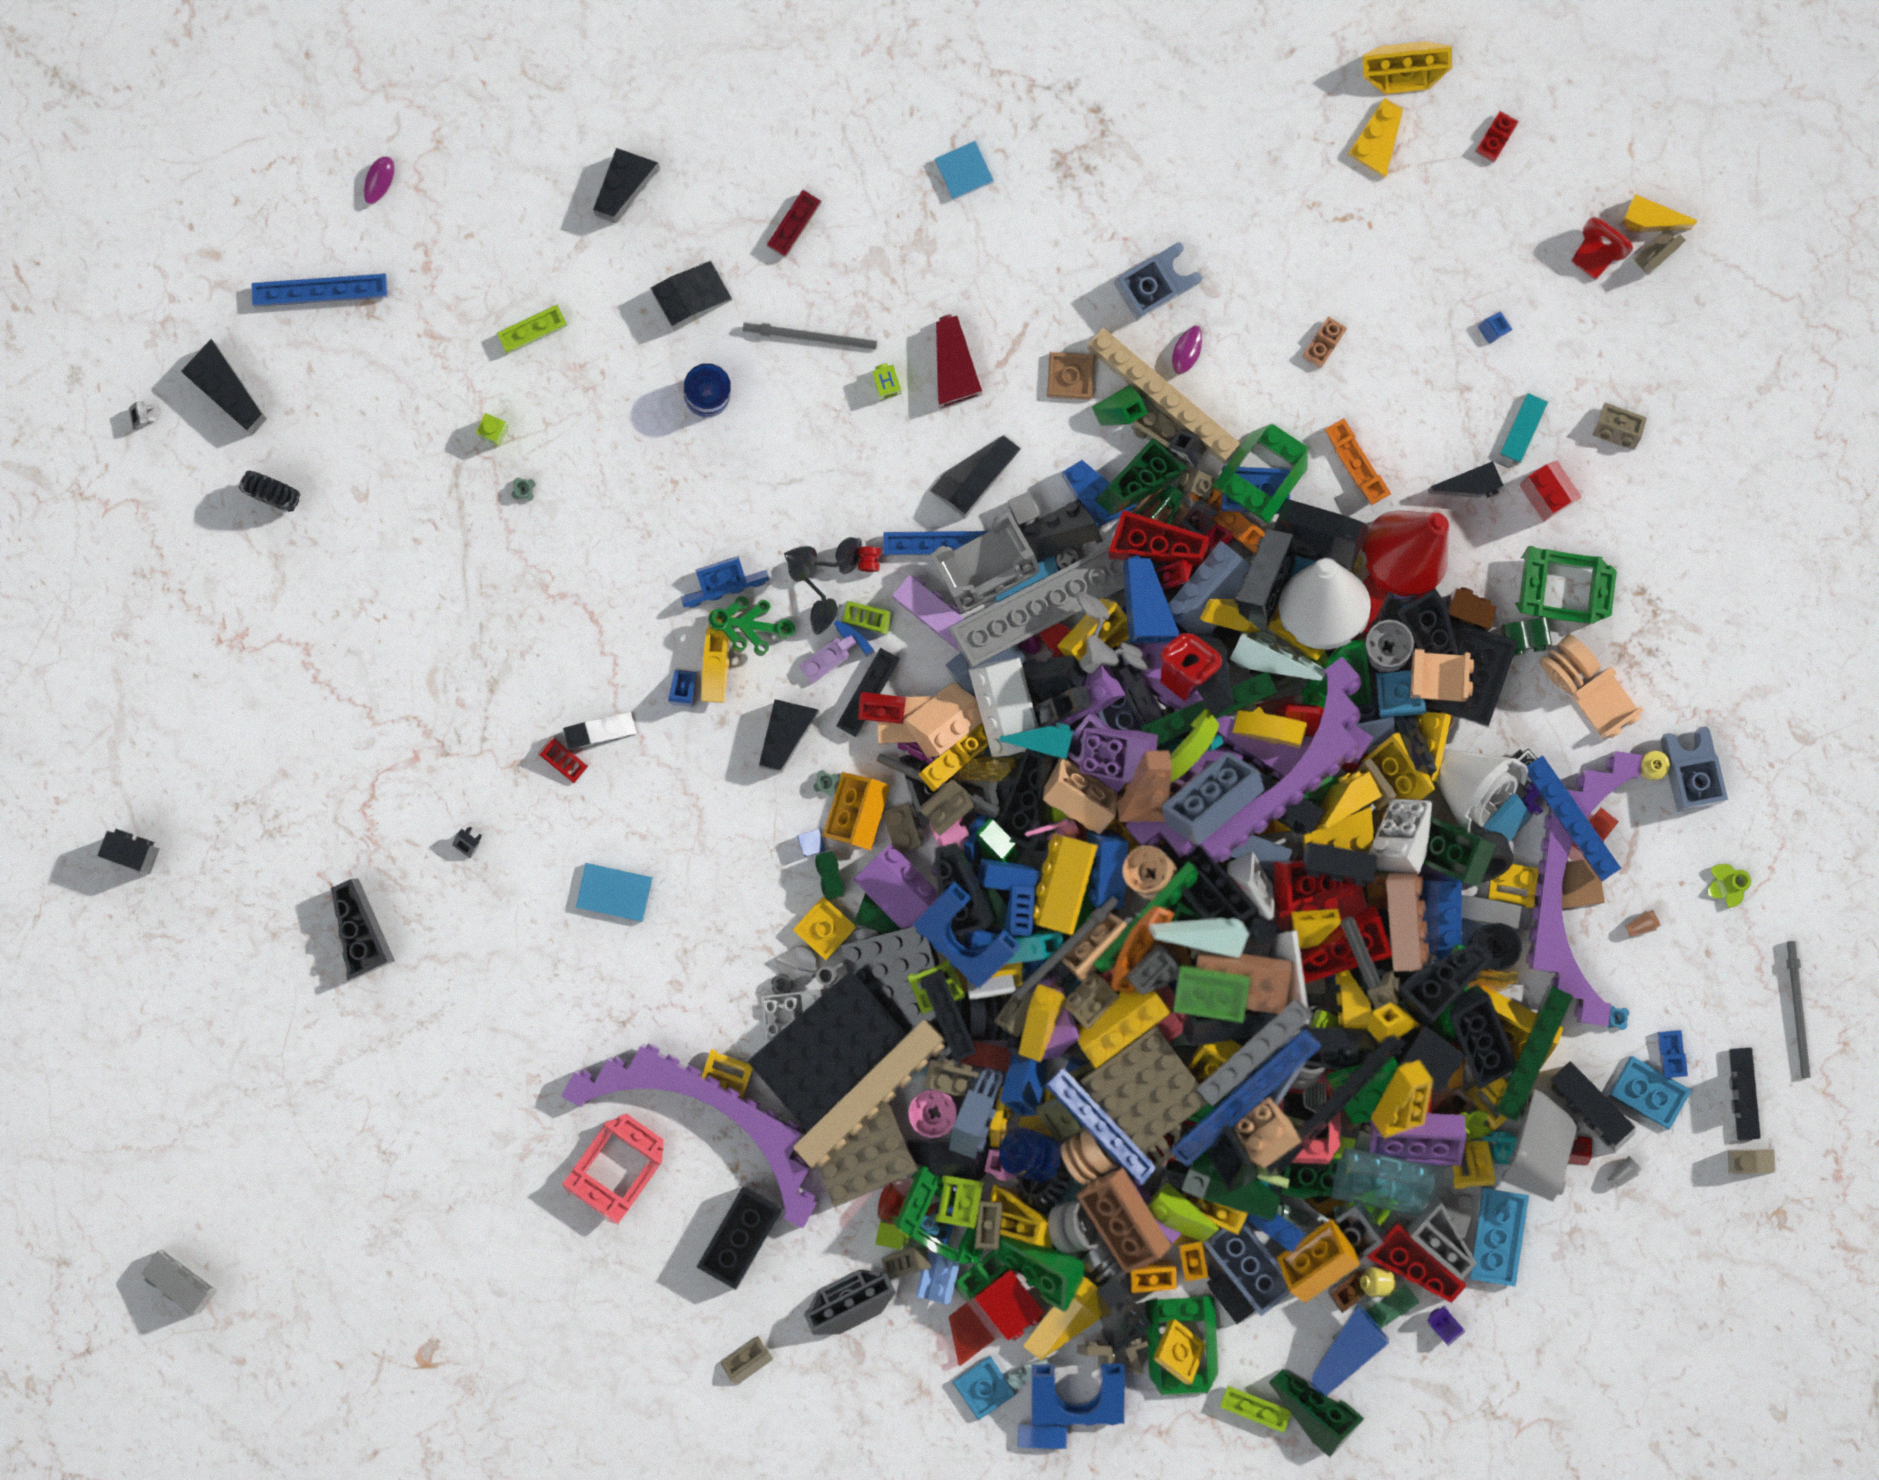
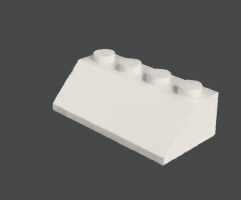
(1003, 703)

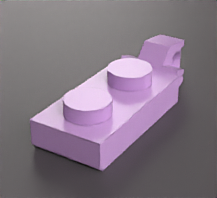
(826, 659)

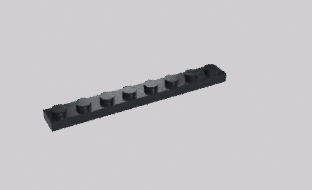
(1340, 1098)

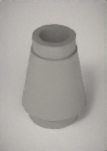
(1624, 1172)

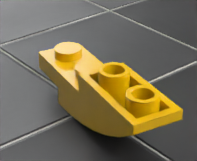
(715, 665)
(955, 758)

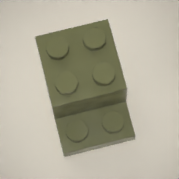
(1057, 1117)

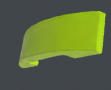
(1194, 745)

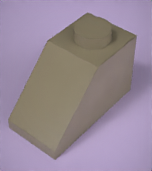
(1751, 1161)

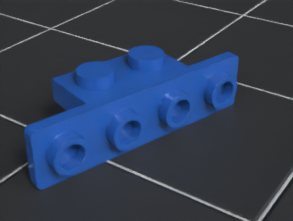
(722, 579)

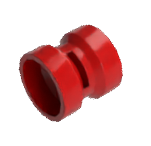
(868, 559)

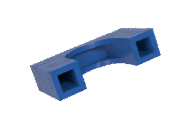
(1001, 876)
(974, 964)
(1104, 1408)

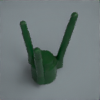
(1168, 498)

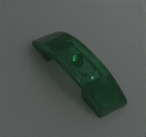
(1392, 1306)

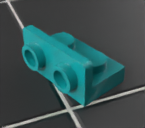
(1503, 1146)

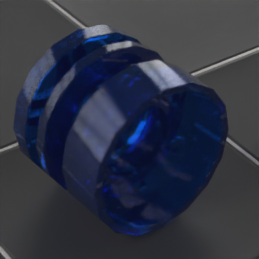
(702, 378)
(1029, 1154)

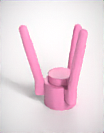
(1065, 828)

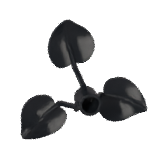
(803, 564)

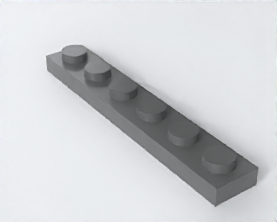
(1254, 1051)

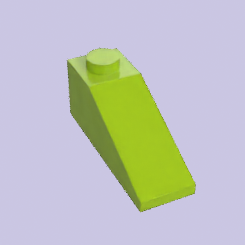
(1179, 1214)

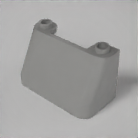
(986, 564)
(1541, 1148)

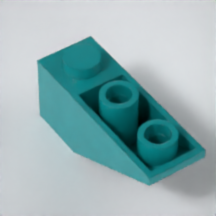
(1037, 946)

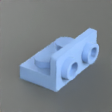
(939, 1280)

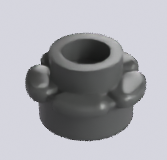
(782, 978)

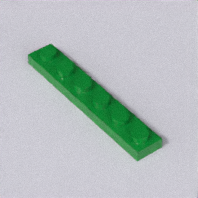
(1168, 895)

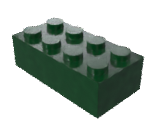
(1457, 852)

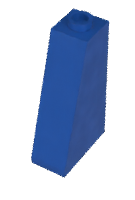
(1146, 606)
(1024, 1086)
(1351, 1349)

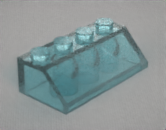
(1383, 1181)

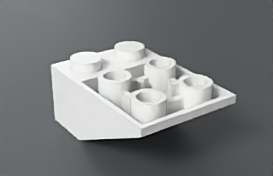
(1403, 836)
(783, 1008)

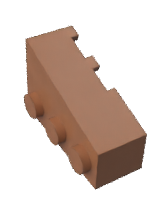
(1147, 789)

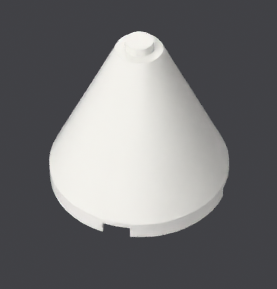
(1324, 605)
(1478, 785)

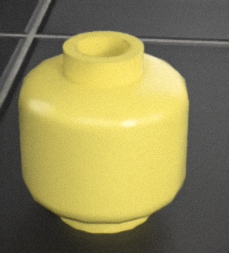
(1661, 763)
(1378, 1282)

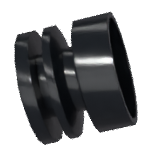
(1506, 941)
(981, 1016)

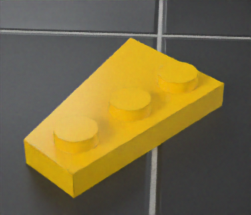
(1378, 138)

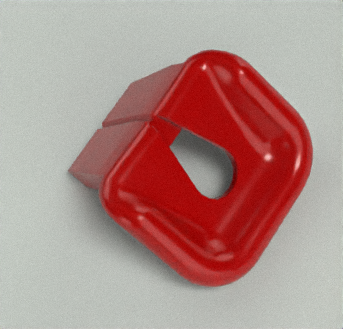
(1596, 256)
(1182, 679)
(1302, 712)

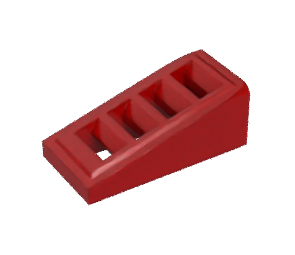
(548, 746)

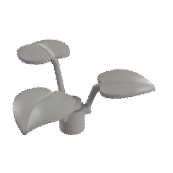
(1097, 651)
(800, 961)

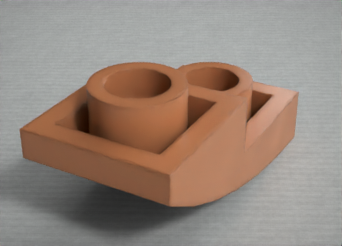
(1324, 342)

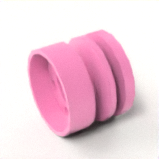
(921, 1116)

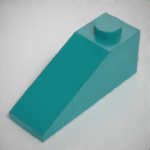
(1048, 739)

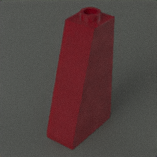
(955, 368)

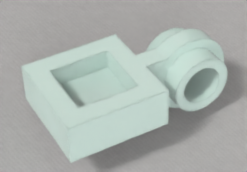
(1017, 1378)

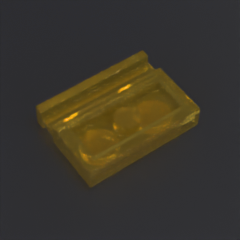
(987, 768)

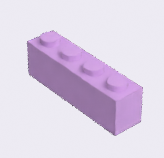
(928, 608)

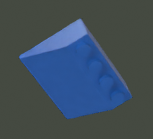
(1441, 914)

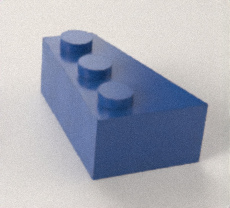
(1087, 487)
(1107, 868)

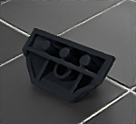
(1214, 892)
(942, 1161)
(849, 1302)

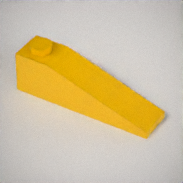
(1060, 1326)

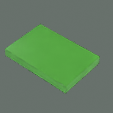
(1211, 994)

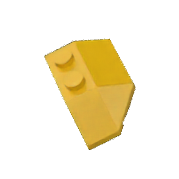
(1407, 66)

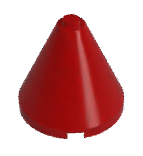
(1407, 551)

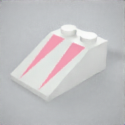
(1254, 882)

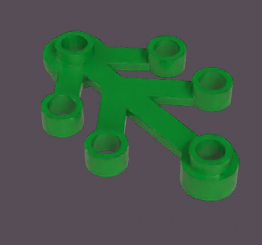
(747, 625)

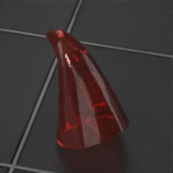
(891, 1203)

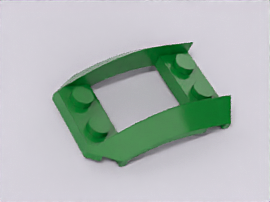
(1247, 494)
(1534, 585)
(914, 1209)
(1182, 1310)

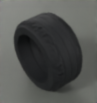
(1502, 855)

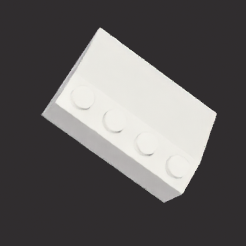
(1286, 948)

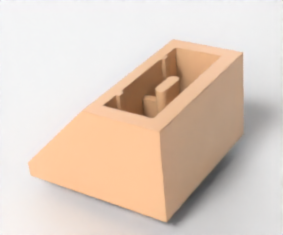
(1266, 1133)

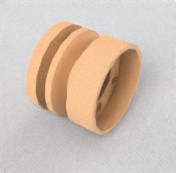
(1574, 660)
(1142, 864)
(1086, 1158)

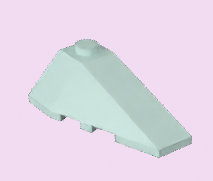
(1261, 653)
(1211, 935)

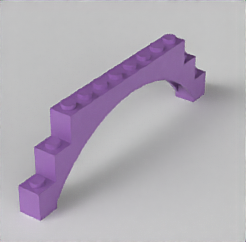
(1275, 758)
(1323, 758)
(1549, 941)
(771, 1133)

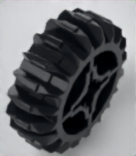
(269, 491)
(1045, 1193)

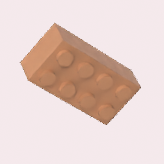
(1406, 921)
(1267, 977)
(1124, 1220)

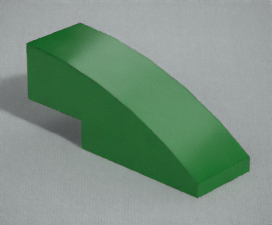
(979, 1276)

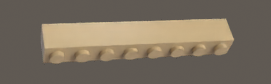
(1162, 395)
(870, 1094)

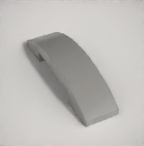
(1496, 912)

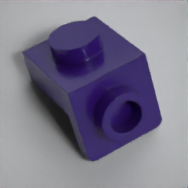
(1528, 800)
(1445, 1325)

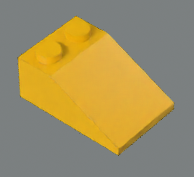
(1399, 771)
(1347, 797)

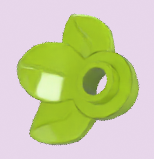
(1725, 885)
(1475, 1125)

